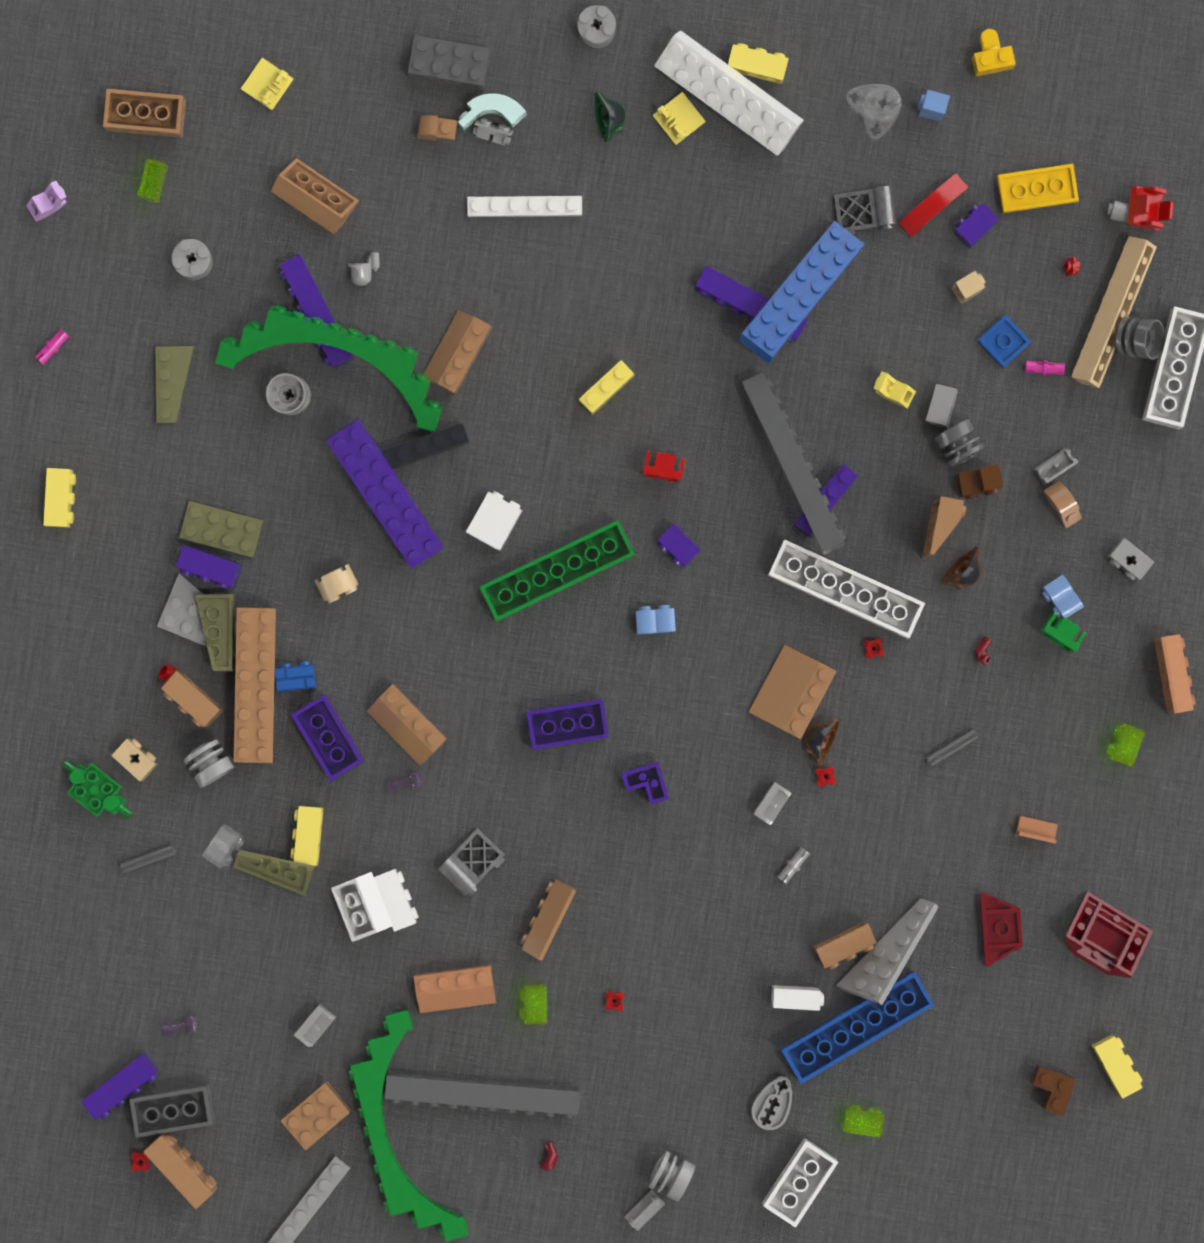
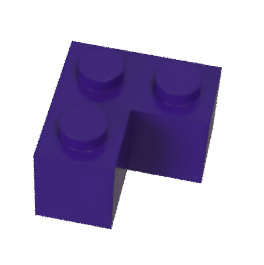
(647, 776)

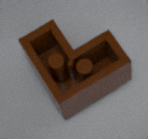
(984, 480)
(1058, 1087)

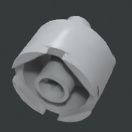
(602, 17)
(187, 249)

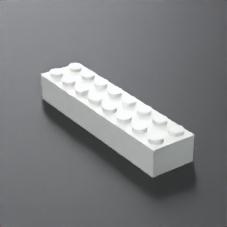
(728, 92)
(846, 589)

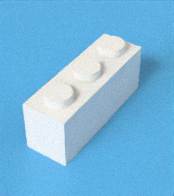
(396, 899)

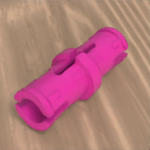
(52, 346)
(1044, 367)

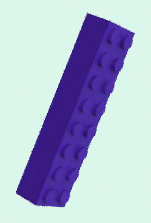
(384, 492)

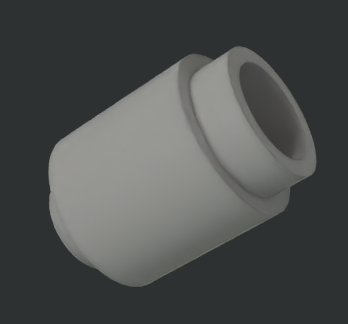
(1118, 211)

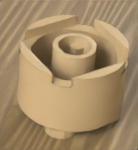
(337, 583)

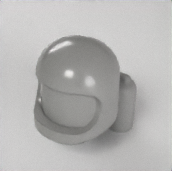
(362, 272)

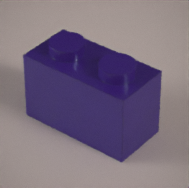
(976, 225)
(678, 546)

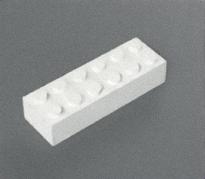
(1176, 369)

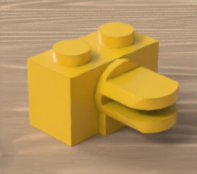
(993, 57)

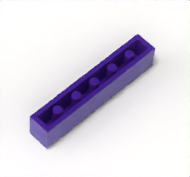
(735, 295)
(311, 304)

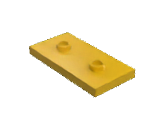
(1037, 188)

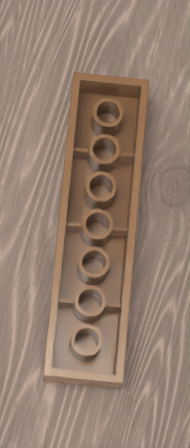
(254, 685)

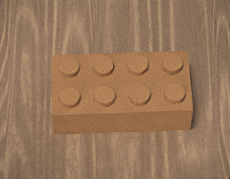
(144, 113)
(181, 1169)

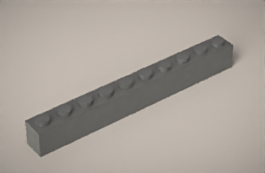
(793, 464)
(482, 1094)

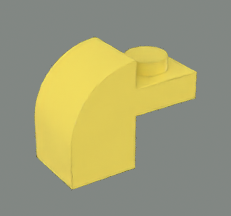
(894, 390)

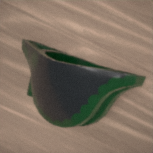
(609, 116)

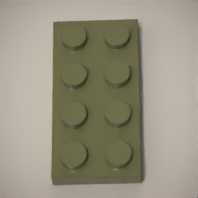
(221, 529)

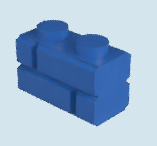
(296, 677)

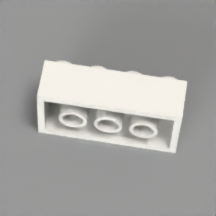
(800, 1182)

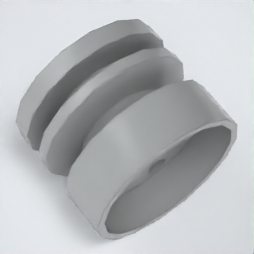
(277, 391)
(208, 763)
(671, 1176)

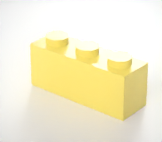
(758, 63)
(606, 387)
(59, 498)
(307, 835)
(1117, 1066)

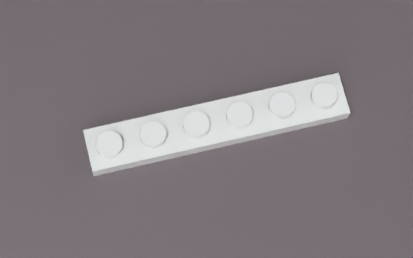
(524, 206)

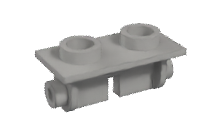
(500, 132)
(644, 1210)

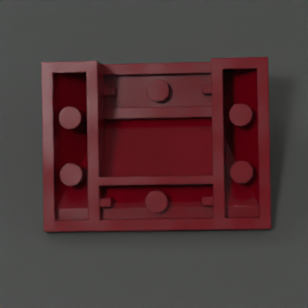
(1107, 937)

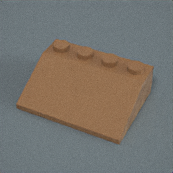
(943, 518)
(792, 691)

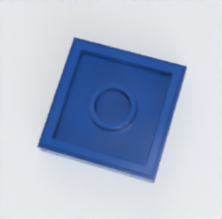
(1004, 341)

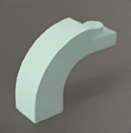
(492, 104)

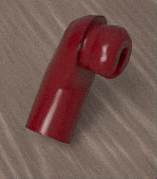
(981, 651)
(552, 1157)

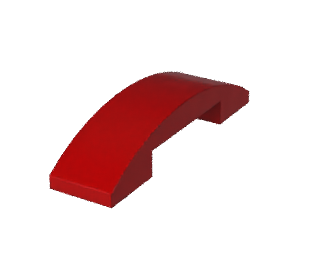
(933, 205)

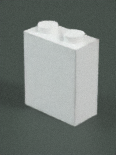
(494, 520)
(796, 997)

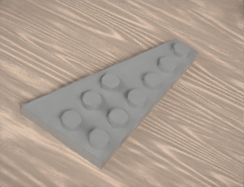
(182, 613)
(880, 967)

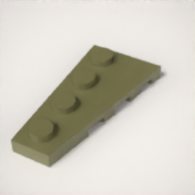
(171, 377)
(218, 628)
(281, 872)

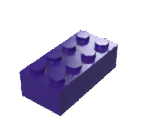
(567, 724)
(328, 737)

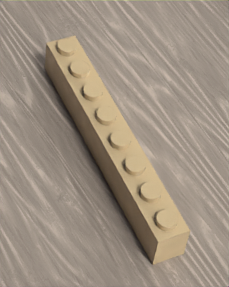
(1114, 307)

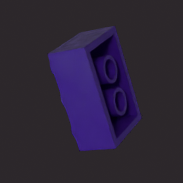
(208, 567)

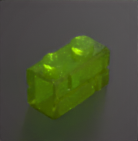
(153, 181)
(1126, 744)
(534, 1004)
(863, 1121)

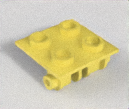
(267, 83)
(678, 118)

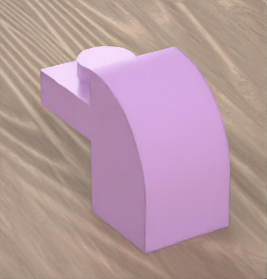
(47, 202)

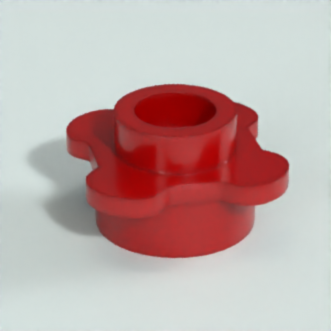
(1071, 266)
(877, 652)
(166, 672)
(829, 780)
(618, 1005)
(140, 1166)

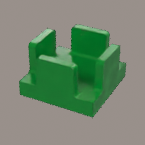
(1062, 633)

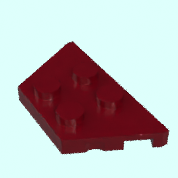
(999, 928)

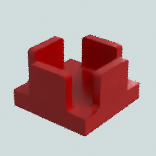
(1147, 208)
(663, 467)

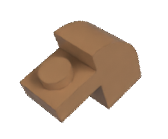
(433, 127)
(1063, 503)

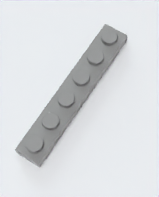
(311, 1202)

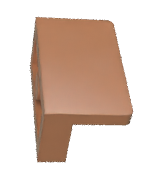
(1036, 829)

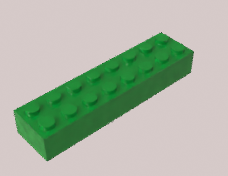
(557, 571)

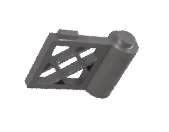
(881, 209)
(460, 875)

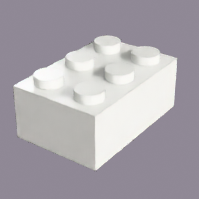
(361, 906)

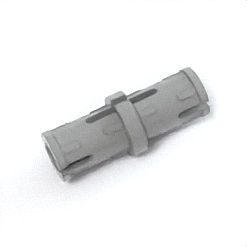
(793, 865)

